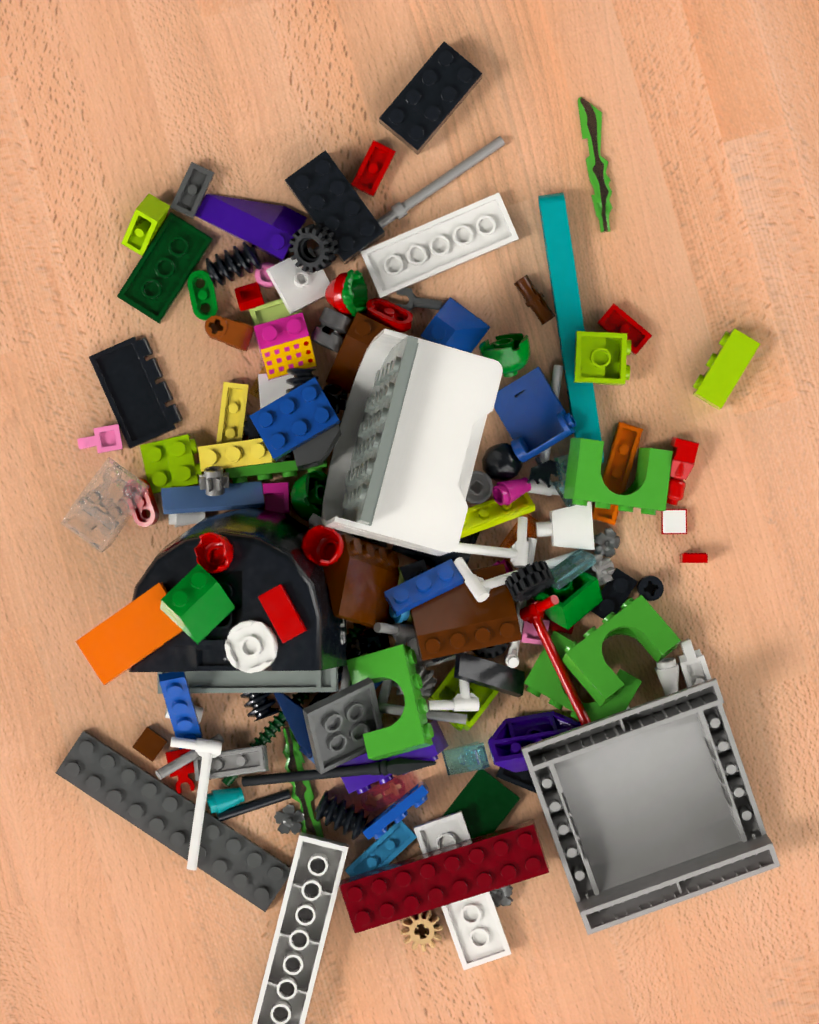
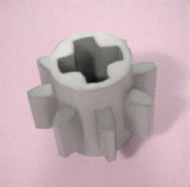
(214, 481)
(602, 569)

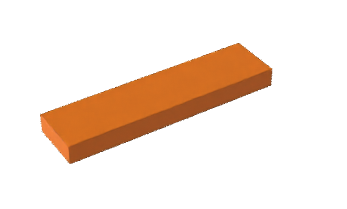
(618, 467)

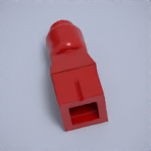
(682, 463)

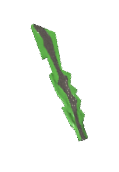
(596, 165)
(301, 790)

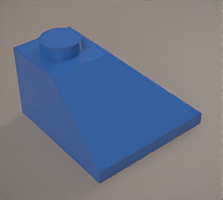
(455, 327)

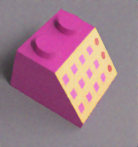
(284, 345)

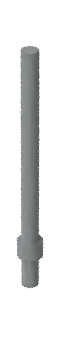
(400, 210)

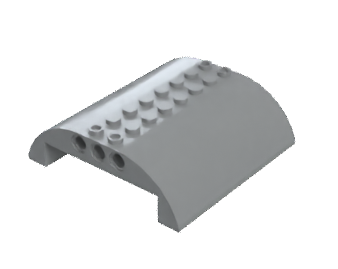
(650, 806)

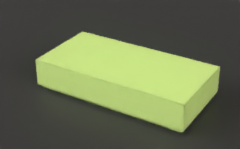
(269, 312)

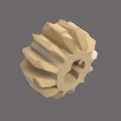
(415, 935)

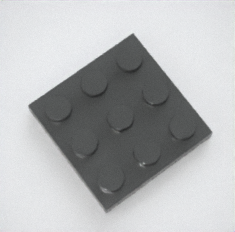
(339, 723)

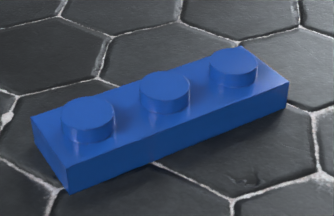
(423, 587)

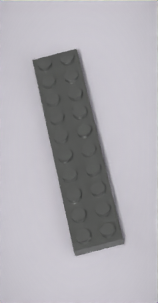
(169, 819)

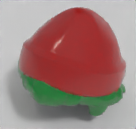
(348, 293)

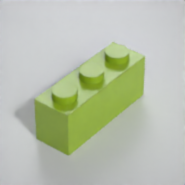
(725, 368)

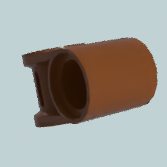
(233, 334)

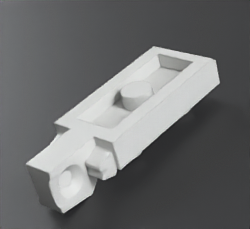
(693, 664)

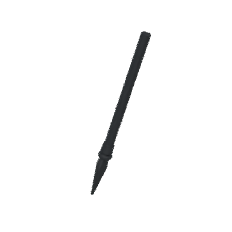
(396, 767)

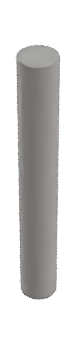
(181, 761)

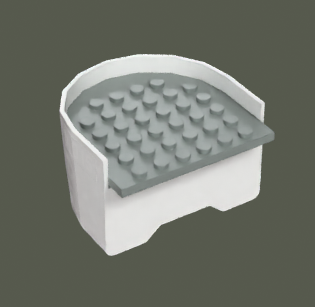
(410, 443)

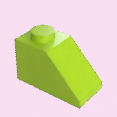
(145, 224)

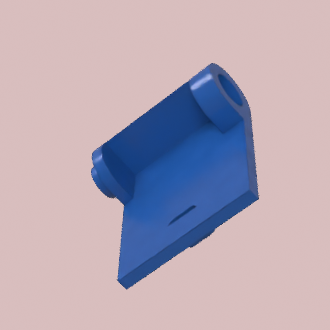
(534, 417)

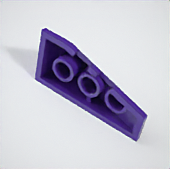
(256, 223)

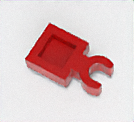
(183, 772)

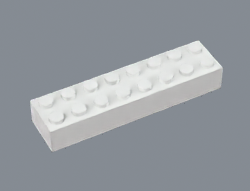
(301, 930)

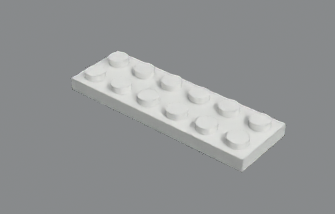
(439, 245)
(471, 921)

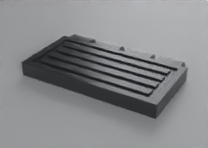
(133, 392)

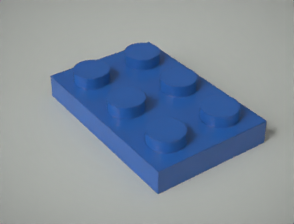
(295, 419)
(396, 811)

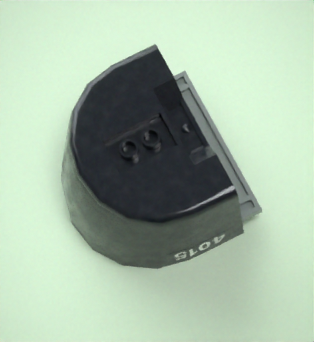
(264, 556)

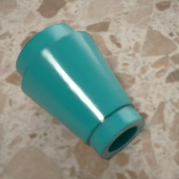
(224, 799)

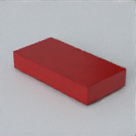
(282, 613)

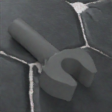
(417, 301)

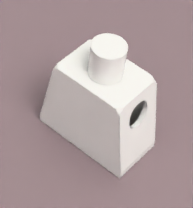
(569, 527)

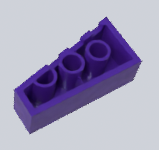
(362, 782)

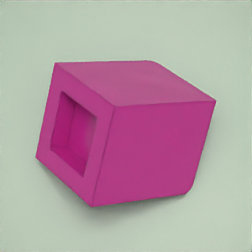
(277, 497)

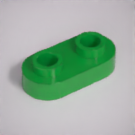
(202, 295)

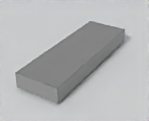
(236, 762)

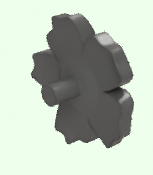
(607, 542)
(289, 820)
(502, 896)

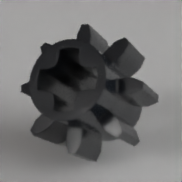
(336, 397)
(372, 641)

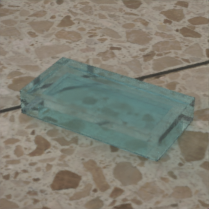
(571, 568)

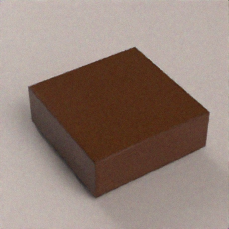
(150, 744)

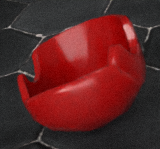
(322, 545)
(214, 552)

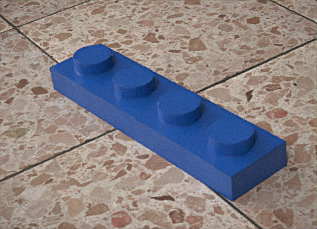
(180, 705)

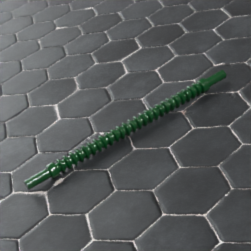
(299, 697)

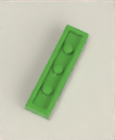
(265, 471)

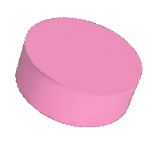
(262, 277)

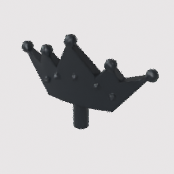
(543, 471)

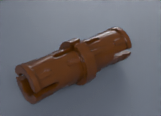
(534, 300)

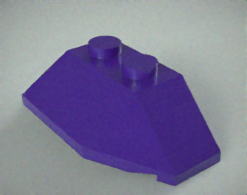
(522, 731)

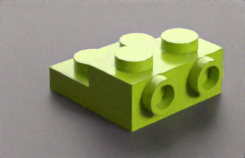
(601, 358)
(171, 463)
(450, 688)

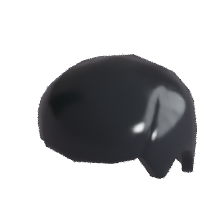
(501, 462)

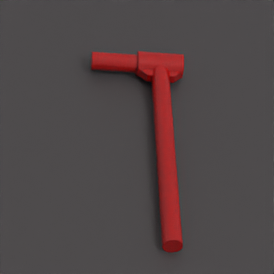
(533, 614)

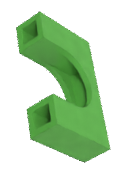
(586, 484)
(634, 620)
(545, 681)
(412, 728)

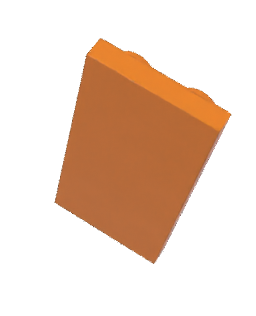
(128, 635)

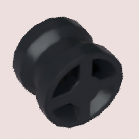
(646, 588)

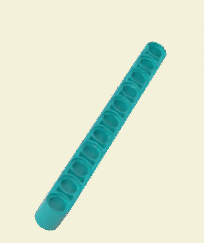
(567, 310)

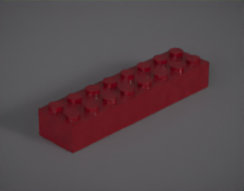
(444, 876)

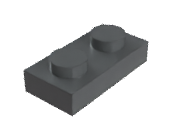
(192, 190)

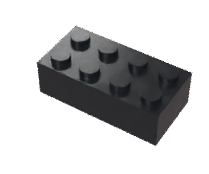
(430, 98)
(335, 204)

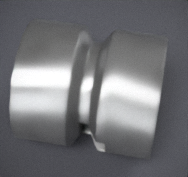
(331, 320)
(479, 488)

